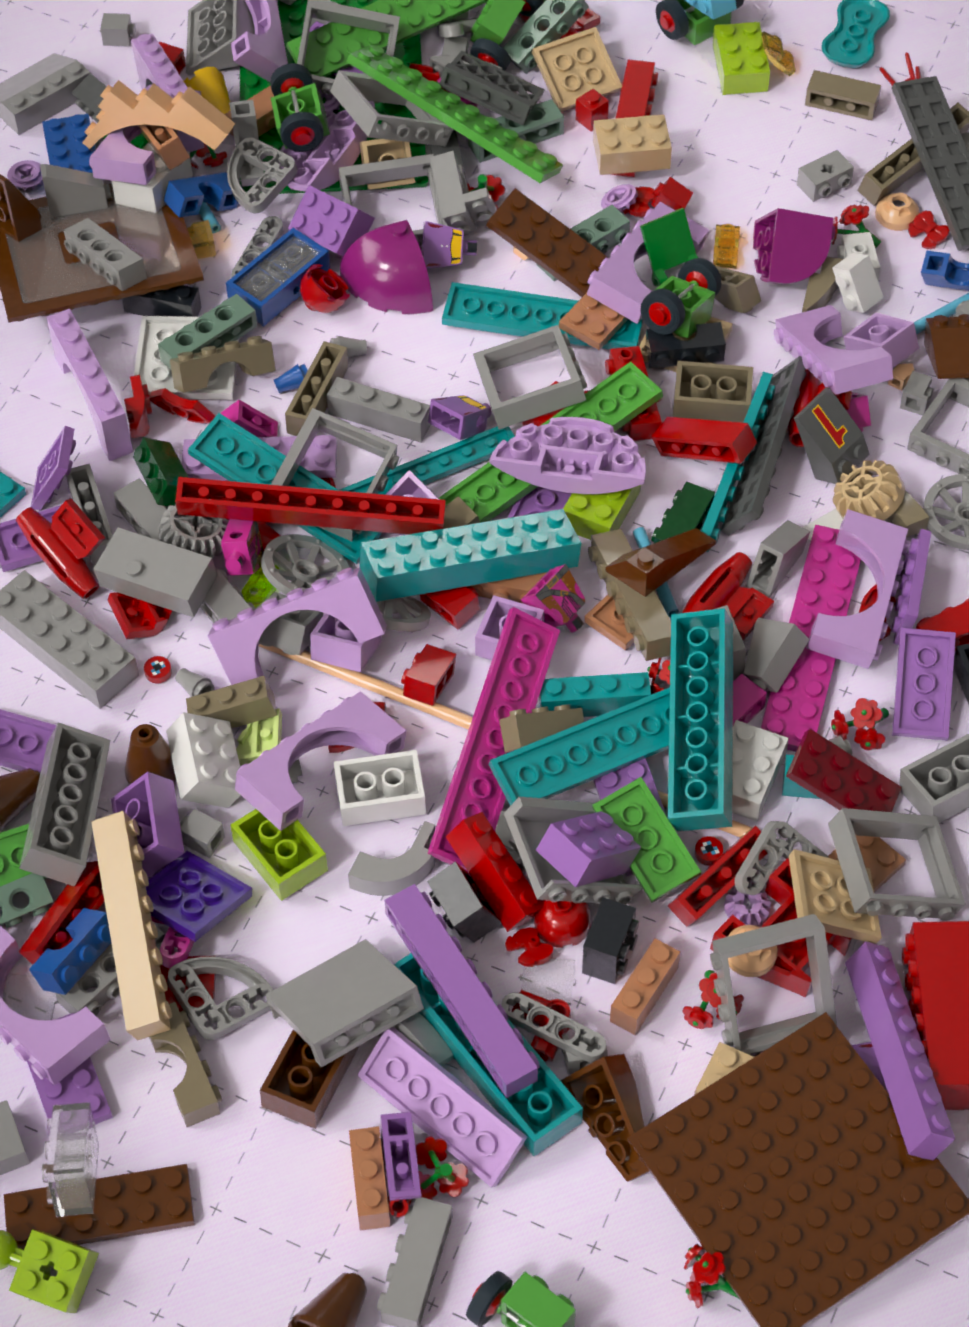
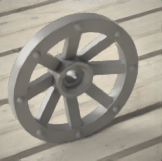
(960, 512)
(301, 571)
(403, 607)

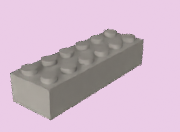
(65, 640)
(65, 804)

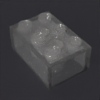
(71, 1159)

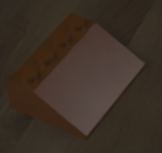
(17, 214)
(948, 345)

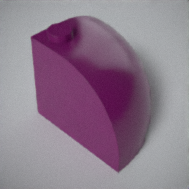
(791, 245)
(388, 270)

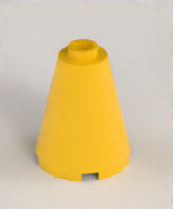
(212, 87)

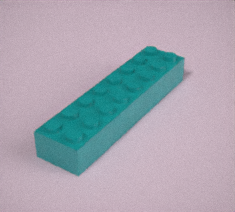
(469, 554)
(701, 721)
(540, 1111)

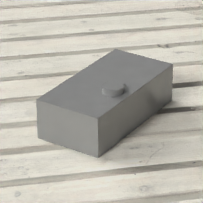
(155, 572)
(939, 781)

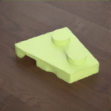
(259, 737)

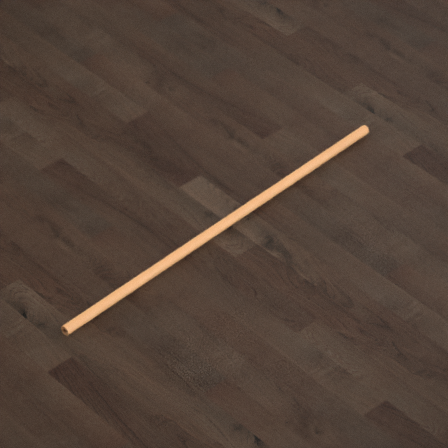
(438, 710)

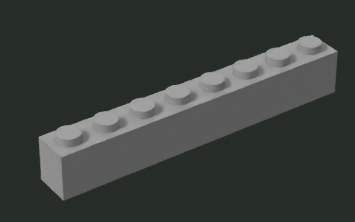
(143, 514)

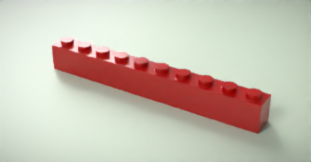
(308, 506)

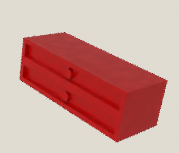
(940, 1002)

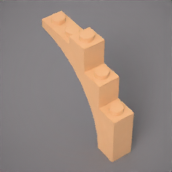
(184, 112)

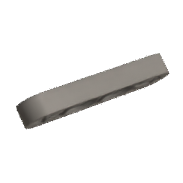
(261, 235)
(556, 1023)

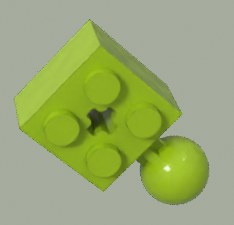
(35, 1264)

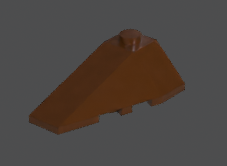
(658, 562)
(611, 1109)

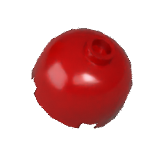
(323, 290)
(563, 922)

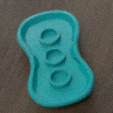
(853, 37)

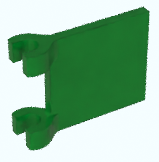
(667, 243)

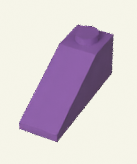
(399, 1156)

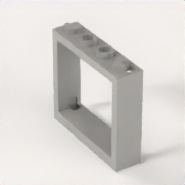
(348, 16)
(356, 88)
(389, 171)
(538, 401)
(321, 421)
(932, 448)
(927, 831)
(764, 1037)

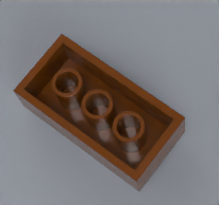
(299, 1085)

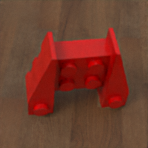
(791, 956)

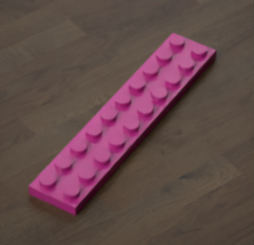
(823, 589)
(510, 685)

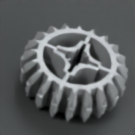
(192, 532)

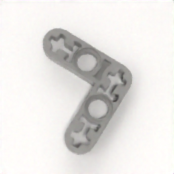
(455, 28)
(776, 849)

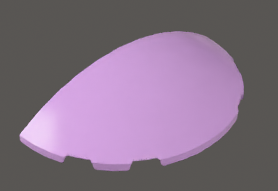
(339, 149)
(572, 457)

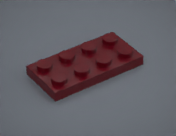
(840, 777)

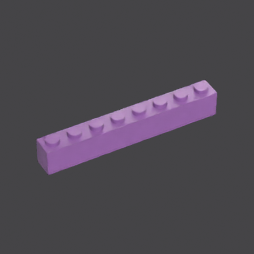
(462, 991)
(899, 1052)

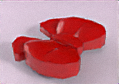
(642, 202)
(925, 223)
(535, 951)

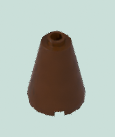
(148, 753)
(16, 793)
(335, 1306)

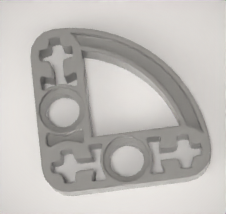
(274, 172)
(218, 1013)

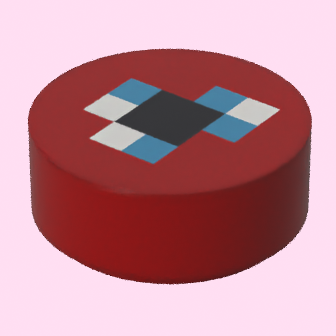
(157, 669)
(708, 850)

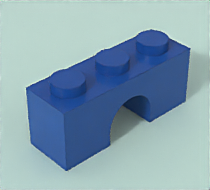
(187, 194)
(943, 271)
(62, 968)

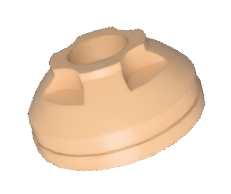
(893, 216)
(752, 963)

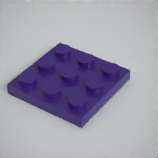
(194, 895)

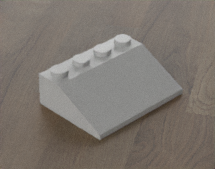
(212, 29)
(40, 91)

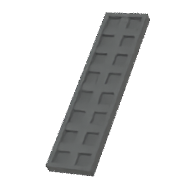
(939, 150)
(761, 465)

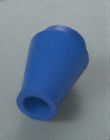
(291, 379)

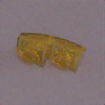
(774, 51)
(726, 246)

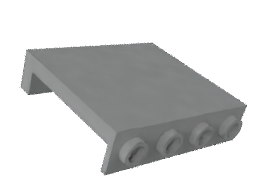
(528, 823)
(345, 1001)

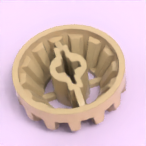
(867, 494)

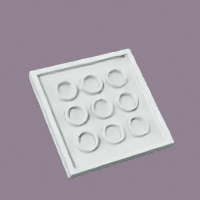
(159, 376)

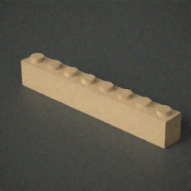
(131, 926)

